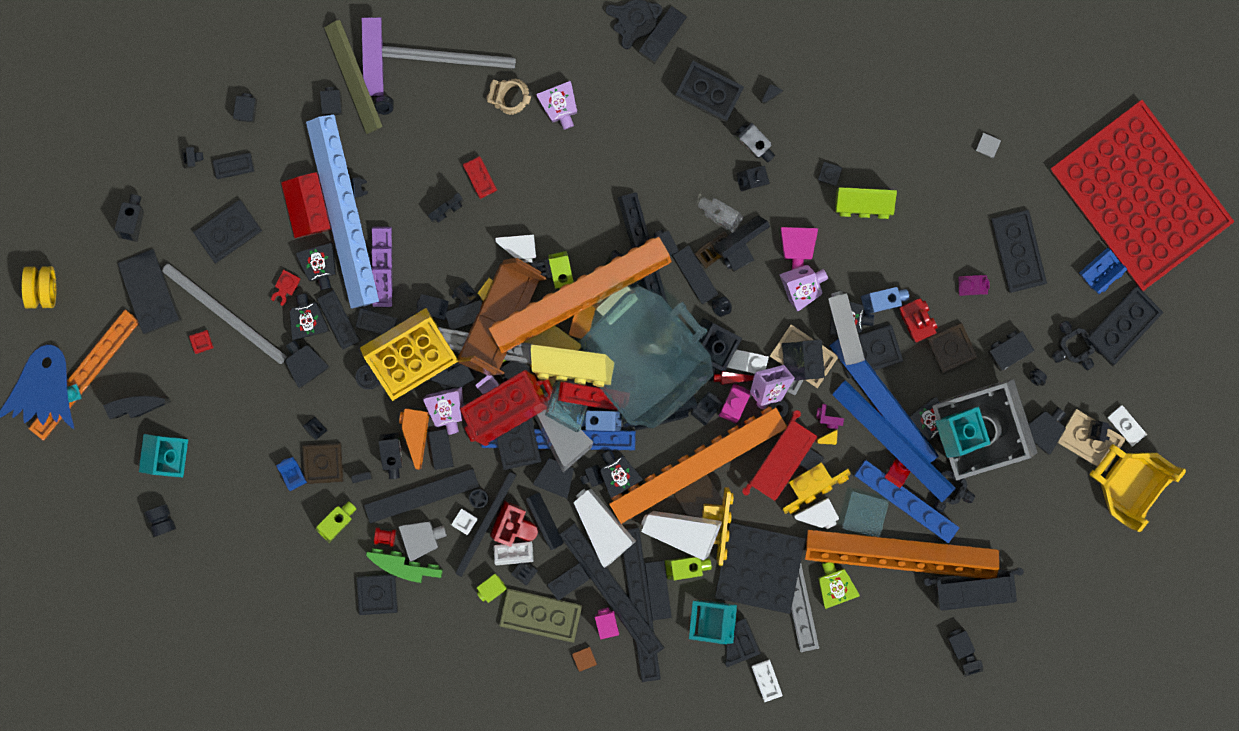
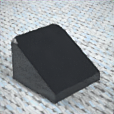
(771, 93)

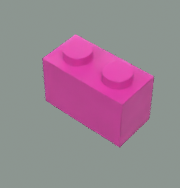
(606, 623)

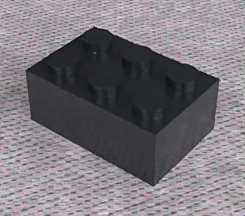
(709, 91)

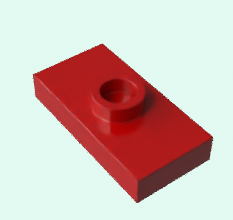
(480, 177)
(897, 473)

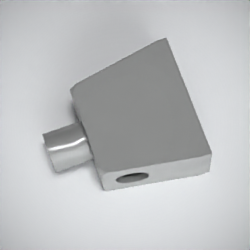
(421, 538)

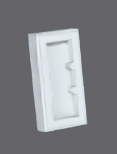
(1126, 425)
(518, 553)
(767, 680)

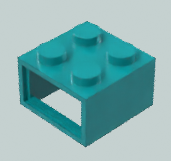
(715, 622)

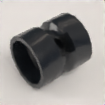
(366, 378)
(160, 521)

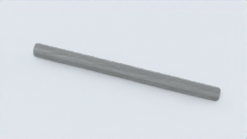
(449, 57)
(223, 313)

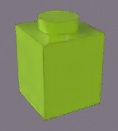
(491, 588)

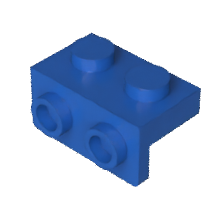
(1103, 271)

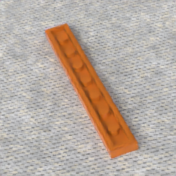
(92, 365)

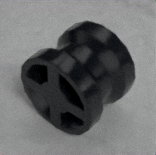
(476, 500)

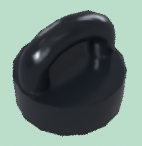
(384, 105)
(721, 306)

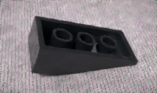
(149, 292)

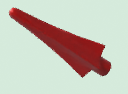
(727, 377)

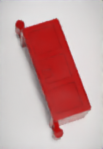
(505, 407)
(782, 459)

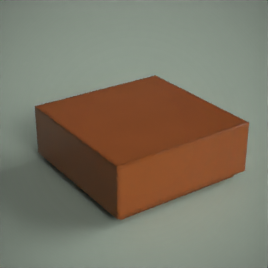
(584, 659)

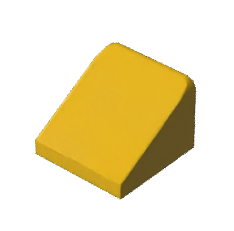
(830, 438)

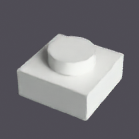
(464, 521)

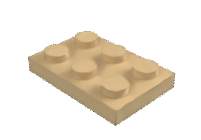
(795, 335)
(1076, 439)

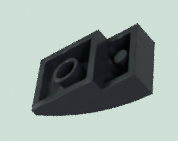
(134, 406)

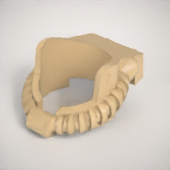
(498, 92)

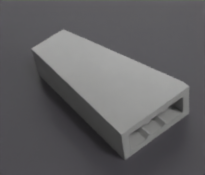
(846, 328)
(564, 443)

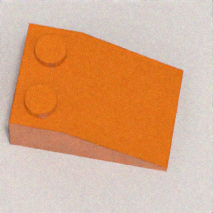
(415, 430)

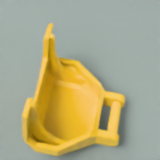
(1134, 484)

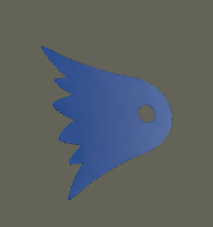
(41, 388)

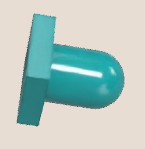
(73, 393)

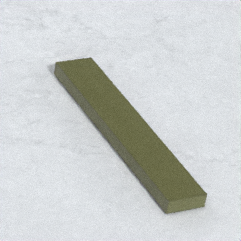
(353, 77)

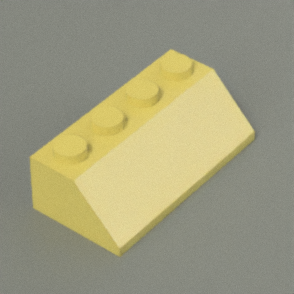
(571, 365)

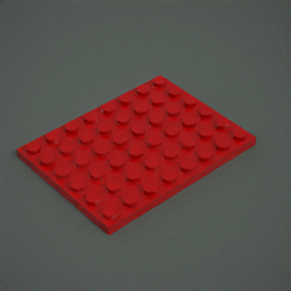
(1142, 195)

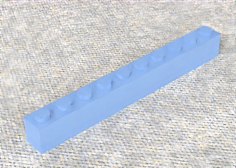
(342, 211)

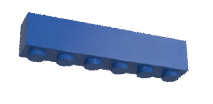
(906, 501)

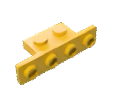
(811, 484)
(720, 513)

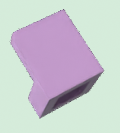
(487, 384)

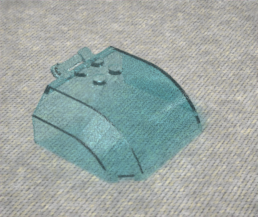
(652, 354)

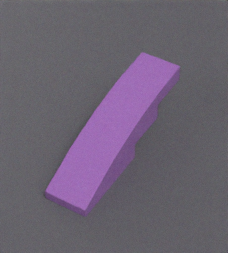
(373, 55)
(382, 264)

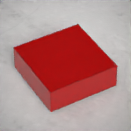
(201, 342)

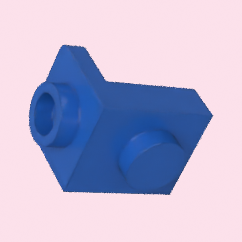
(291, 473)

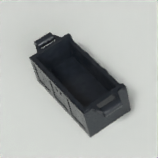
(968, 592)

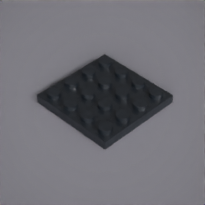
(760, 568)

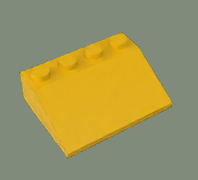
(408, 354)

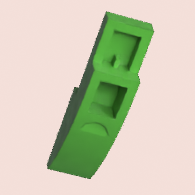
(395, 564)

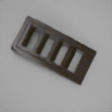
(702, 259)

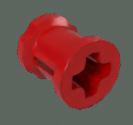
(385, 537)

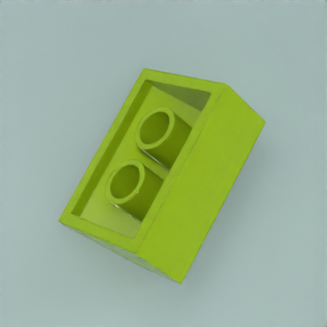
(865, 202)

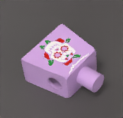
(559, 104)
(803, 285)
(771, 385)
(445, 408)

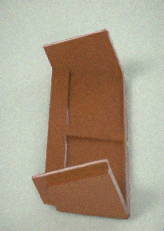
(508, 293)

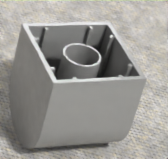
(1004, 423)

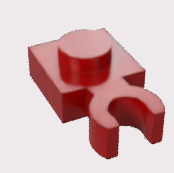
(286, 284)

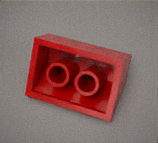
(306, 205)

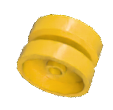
(39, 287)

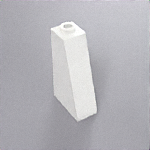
(603, 528)
(683, 532)

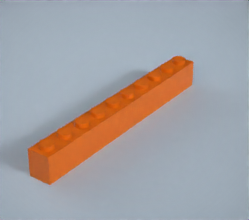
(580, 294)
(698, 465)
(902, 554)

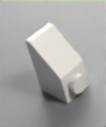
(519, 247)
(748, 362)
(820, 514)

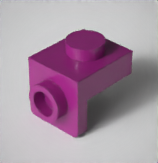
(973, 285)
(832, 422)

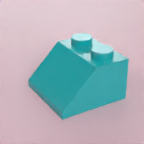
(963, 432)
(163, 455)

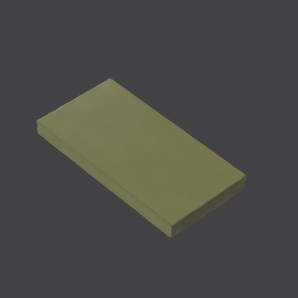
(540, 615)

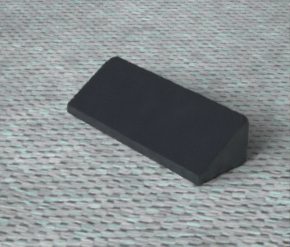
(544, 521)

